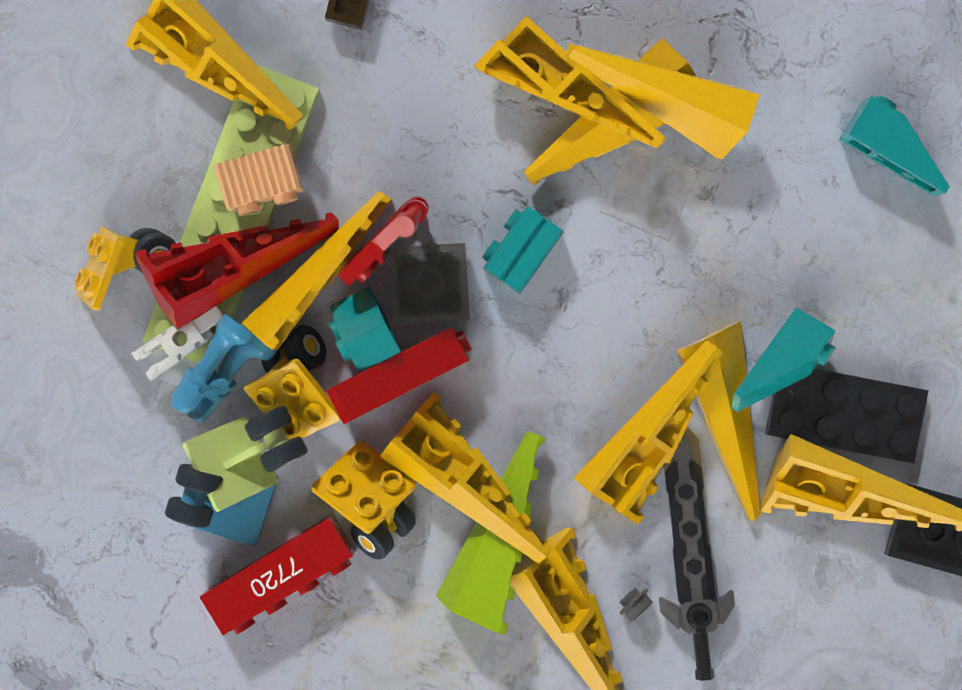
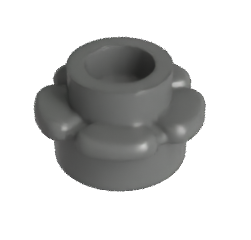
(635, 603)

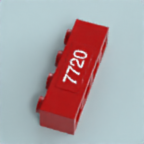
(277, 575)

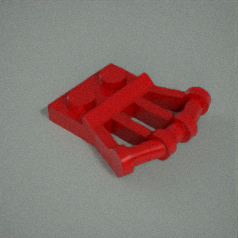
(375, 250)

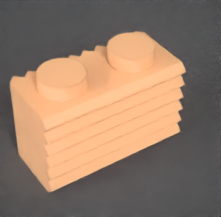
(259, 179)

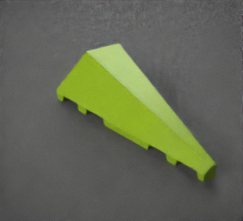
(484, 567)

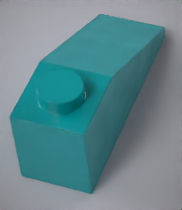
(891, 141)
(787, 359)

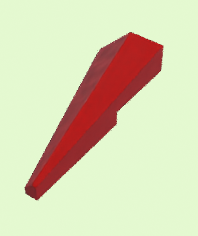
(206, 274)

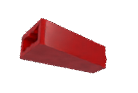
(399, 374)

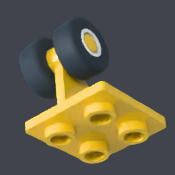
(113, 254)
(292, 385)
(370, 497)

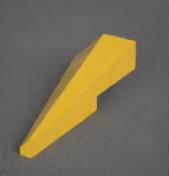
(289, 302)
(443, 462)
(566, 610)

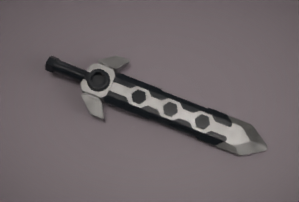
(692, 555)

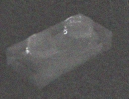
(163, 411)

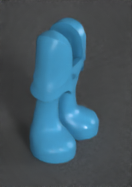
(205, 387)

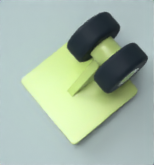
(240, 458)

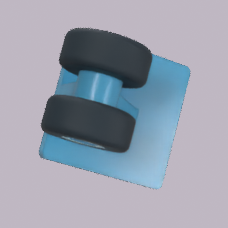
(238, 522)

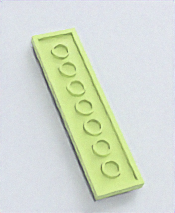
(242, 135)

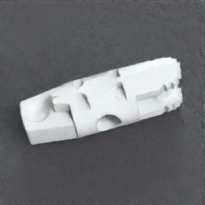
(197, 332)

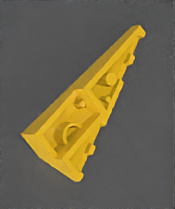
(196, 43)
(540, 67)
(698, 108)
(592, 139)
(728, 428)
(631, 460)
(822, 481)

